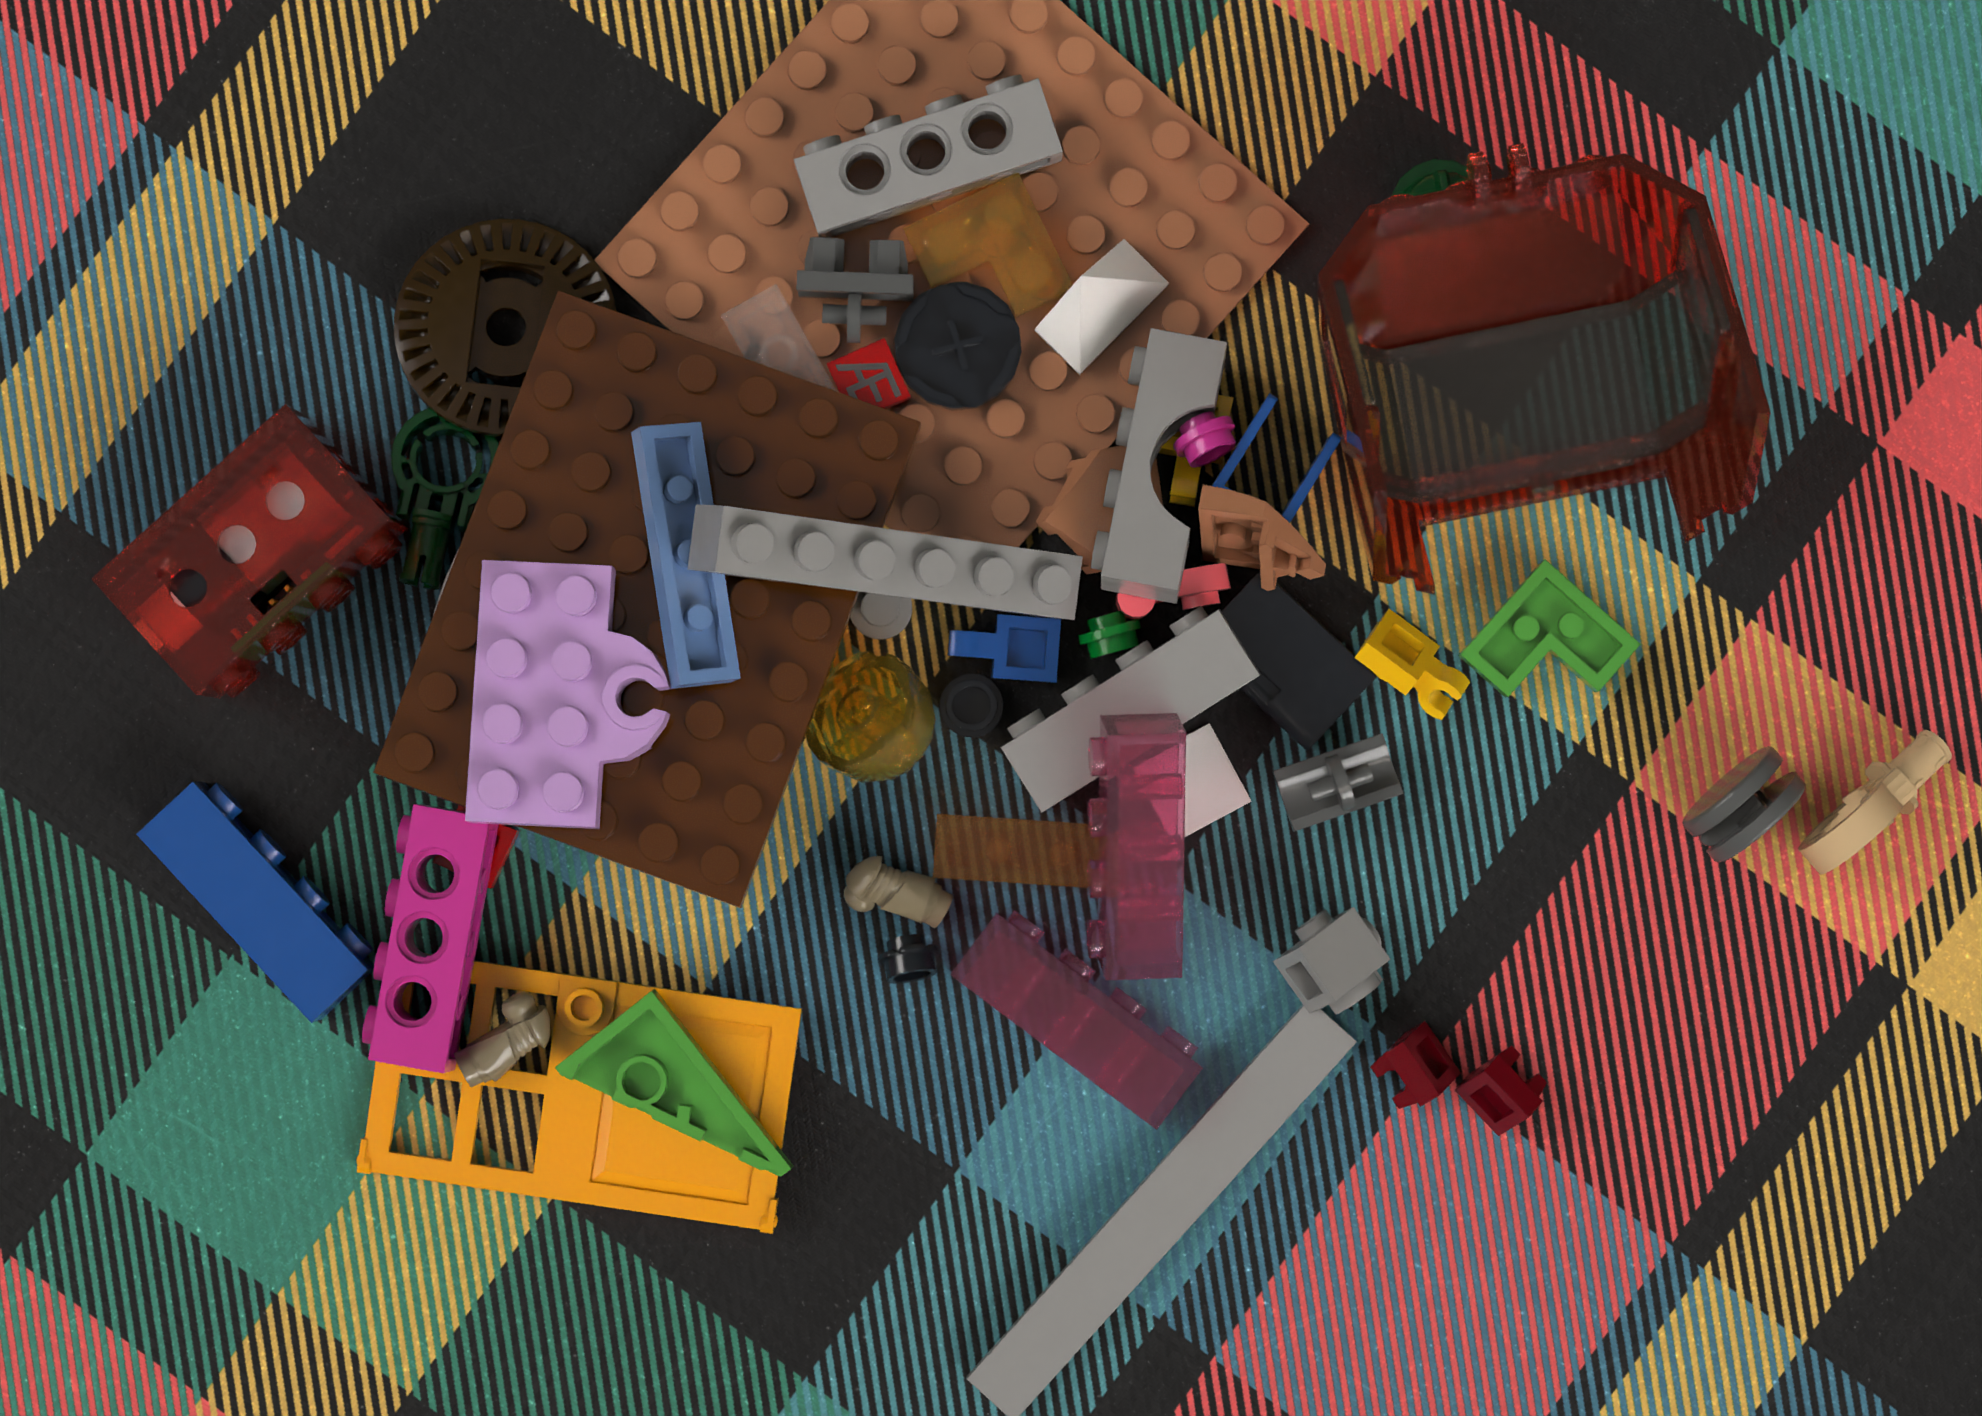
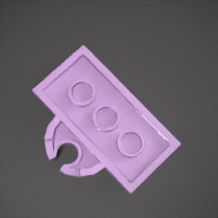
(552, 695)

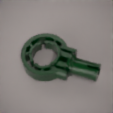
(433, 528)

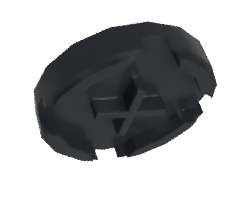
(958, 346)

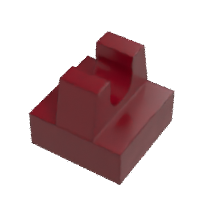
(1420, 1064)
(1500, 1093)

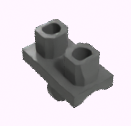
(826, 278)
(1337, 782)

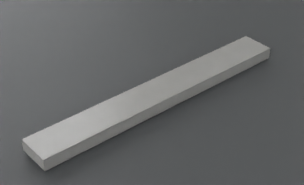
(1160, 1210)

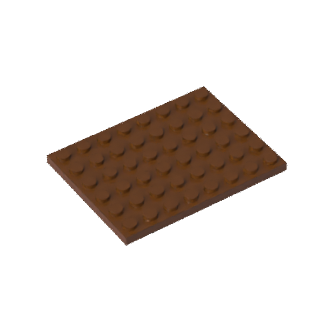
(572, 495)

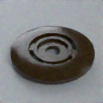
(448, 305)

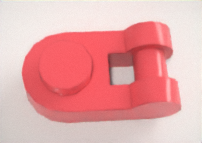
(1197, 589)

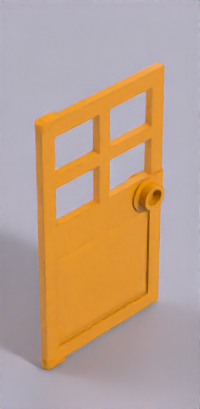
(586, 1141)

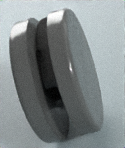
(1738, 809)

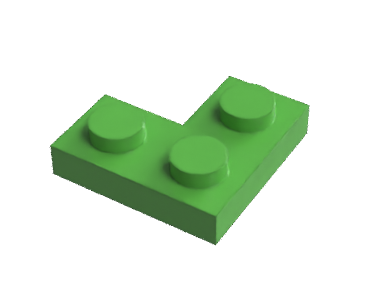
(1546, 617)

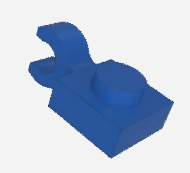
(1019, 648)

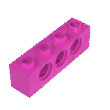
(447, 974)

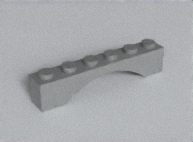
(883, 561)

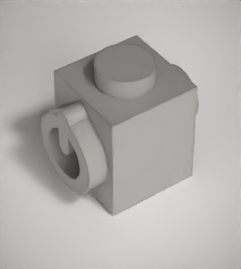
(1333, 961)

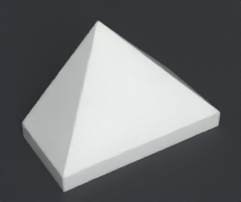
(1101, 306)

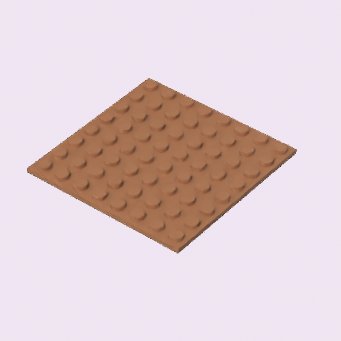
(1127, 171)

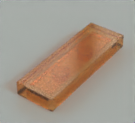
(1013, 850)

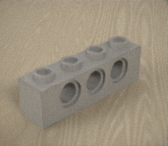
(841, 207)

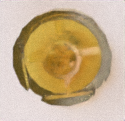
(872, 718)

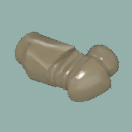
(896, 892)
(502, 1047)

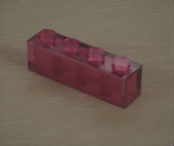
(1139, 846)
(1077, 1019)

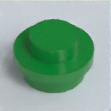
(1110, 634)

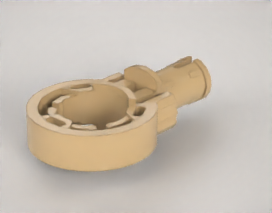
(1875, 805)

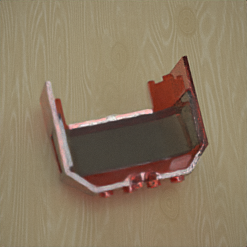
(1536, 351)

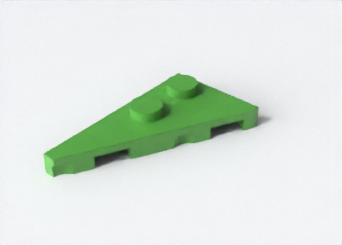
(659, 1068)

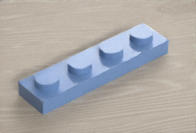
(690, 602)

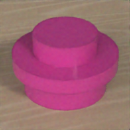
(1205, 439)

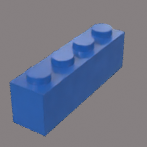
(257, 899)

